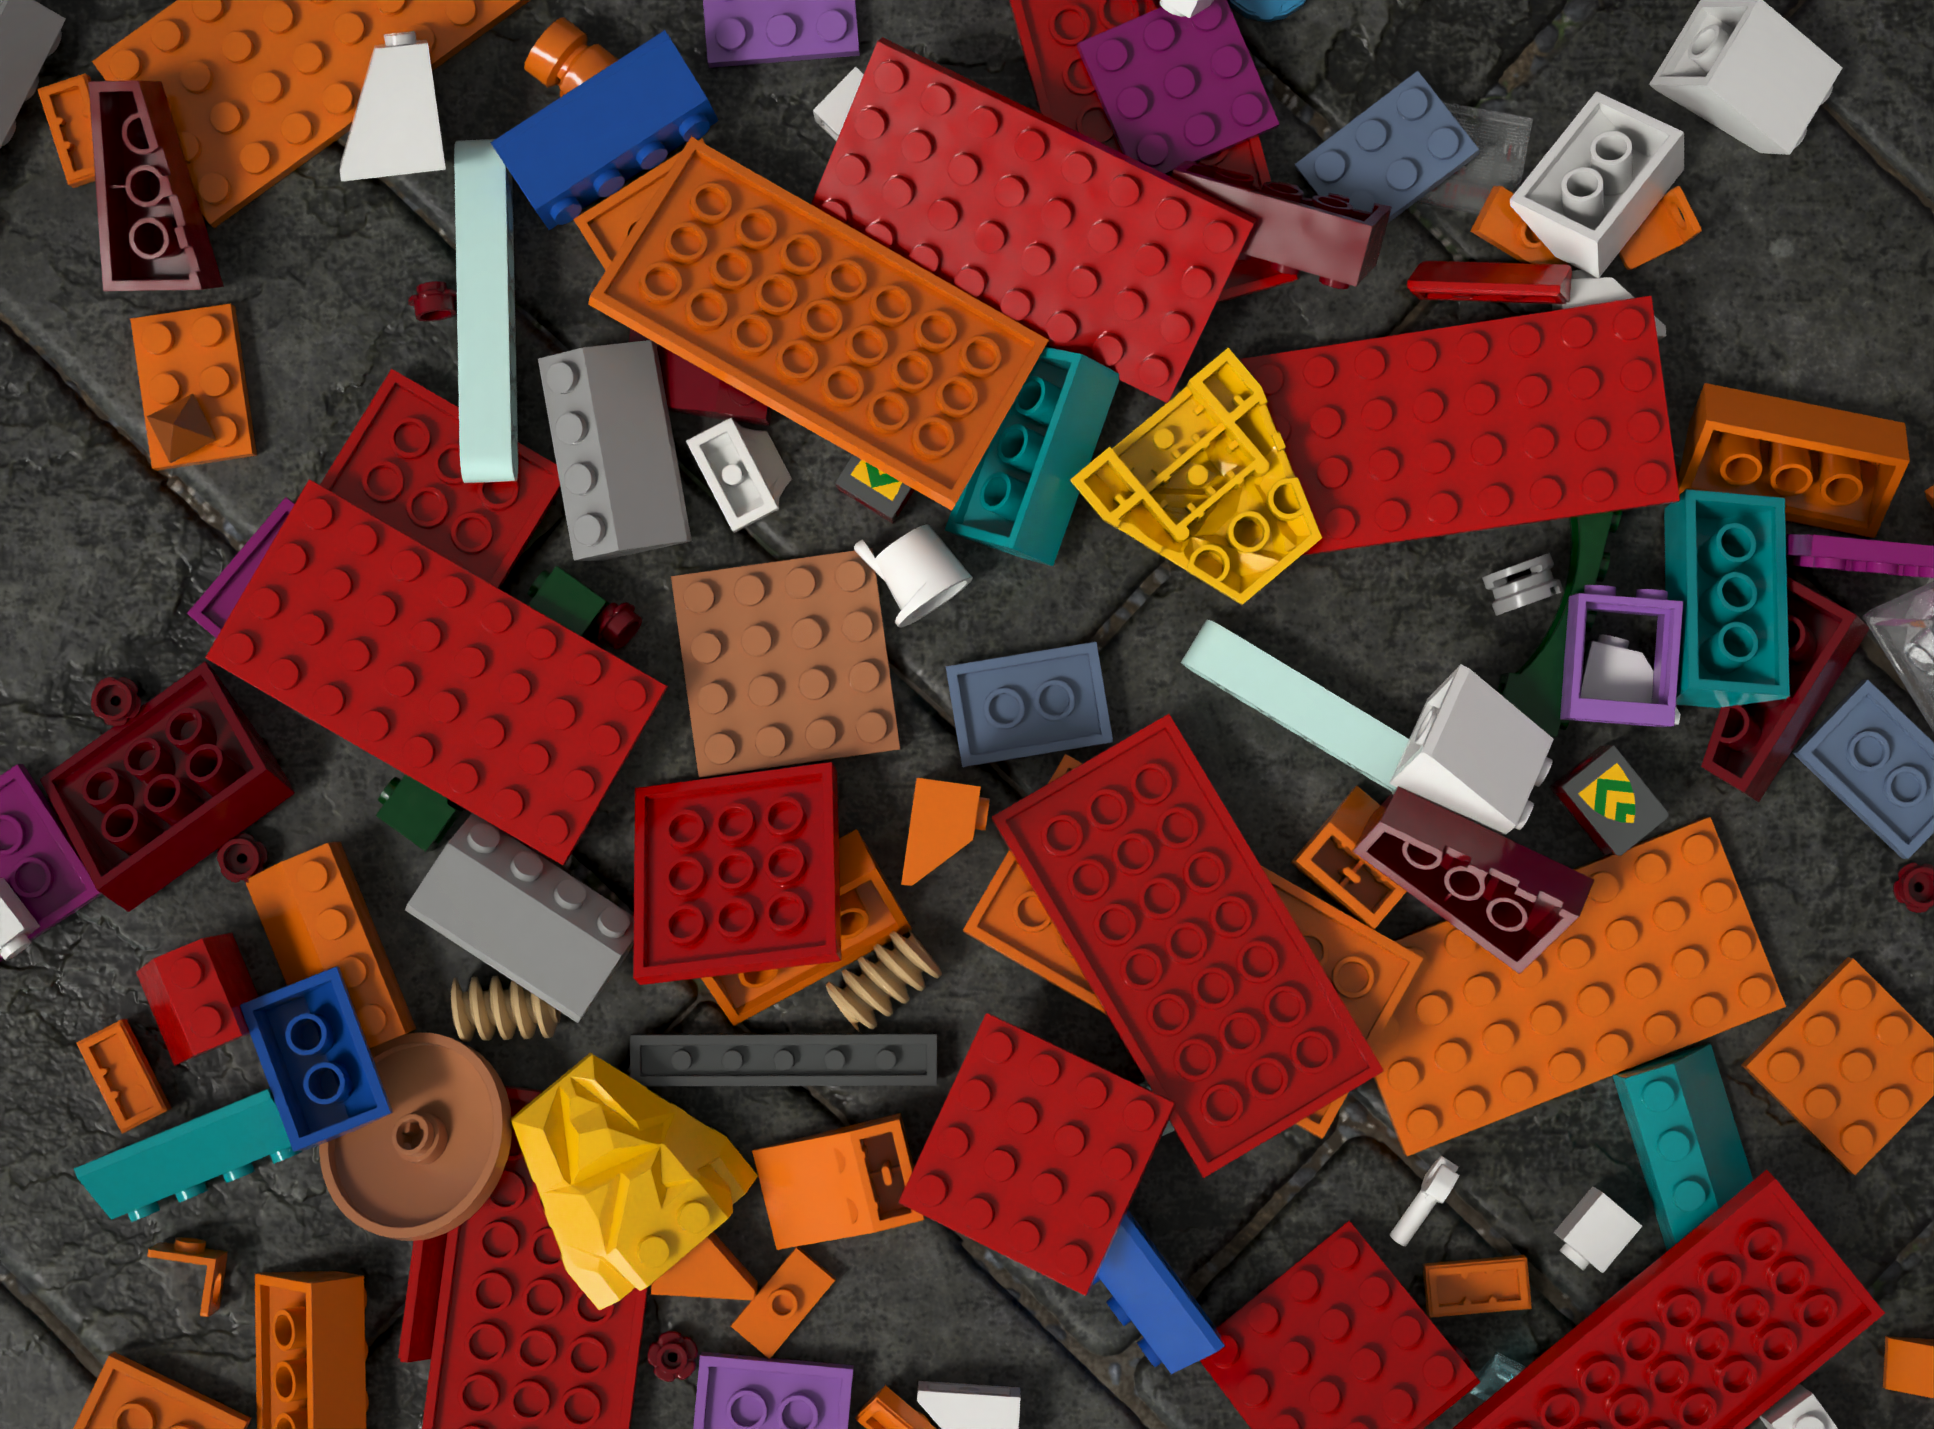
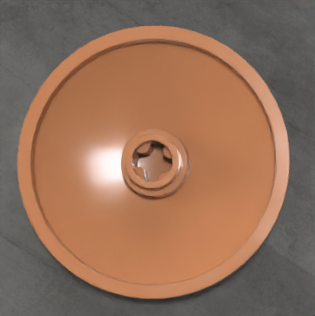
(437, 1150)

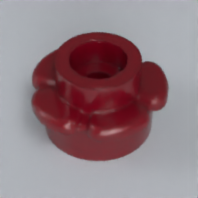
(433, 301)
(617, 624)
(102, 700)
(228, 858)
(1904, 887)
(673, 1342)

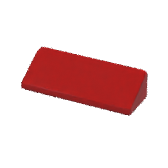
(1491, 282)
(422, 1299)

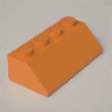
(1823, 460)
(941, 824)
(866, 916)
(322, 922)
(310, 1350)

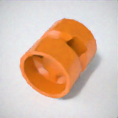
(564, 58)

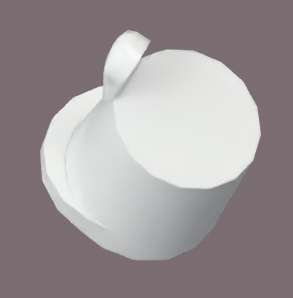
(917, 572)

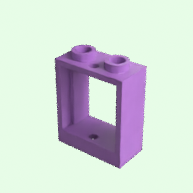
(1647, 602)

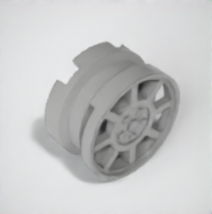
(1525, 589)

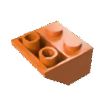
(1340, 872)

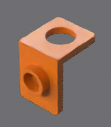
(1661, 230)
(195, 1252)

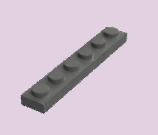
(784, 1059)

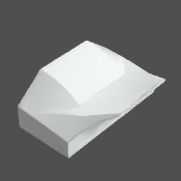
(741, 471)

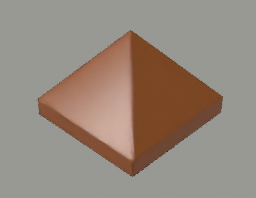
(181, 428)

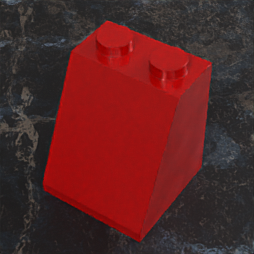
(198, 995)

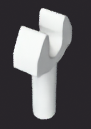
(1434, 1188)

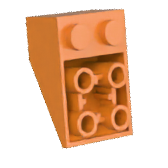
(837, 1183)

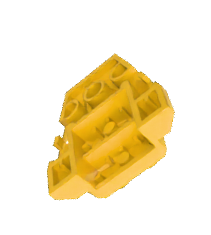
(1208, 484)
(624, 1177)

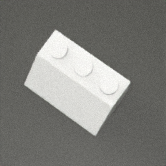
(1599, 182)

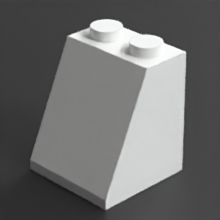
(1747, 73)
(395, 115)
(1475, 754)

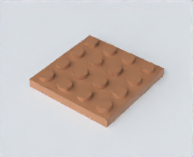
(785, 663)

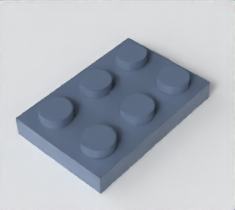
(1391, 151)
(1029, 704)
(1876, 766)

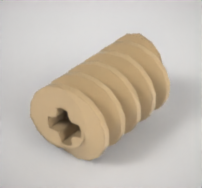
(883, 980)
(500, 1009)

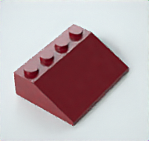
(165, 788)

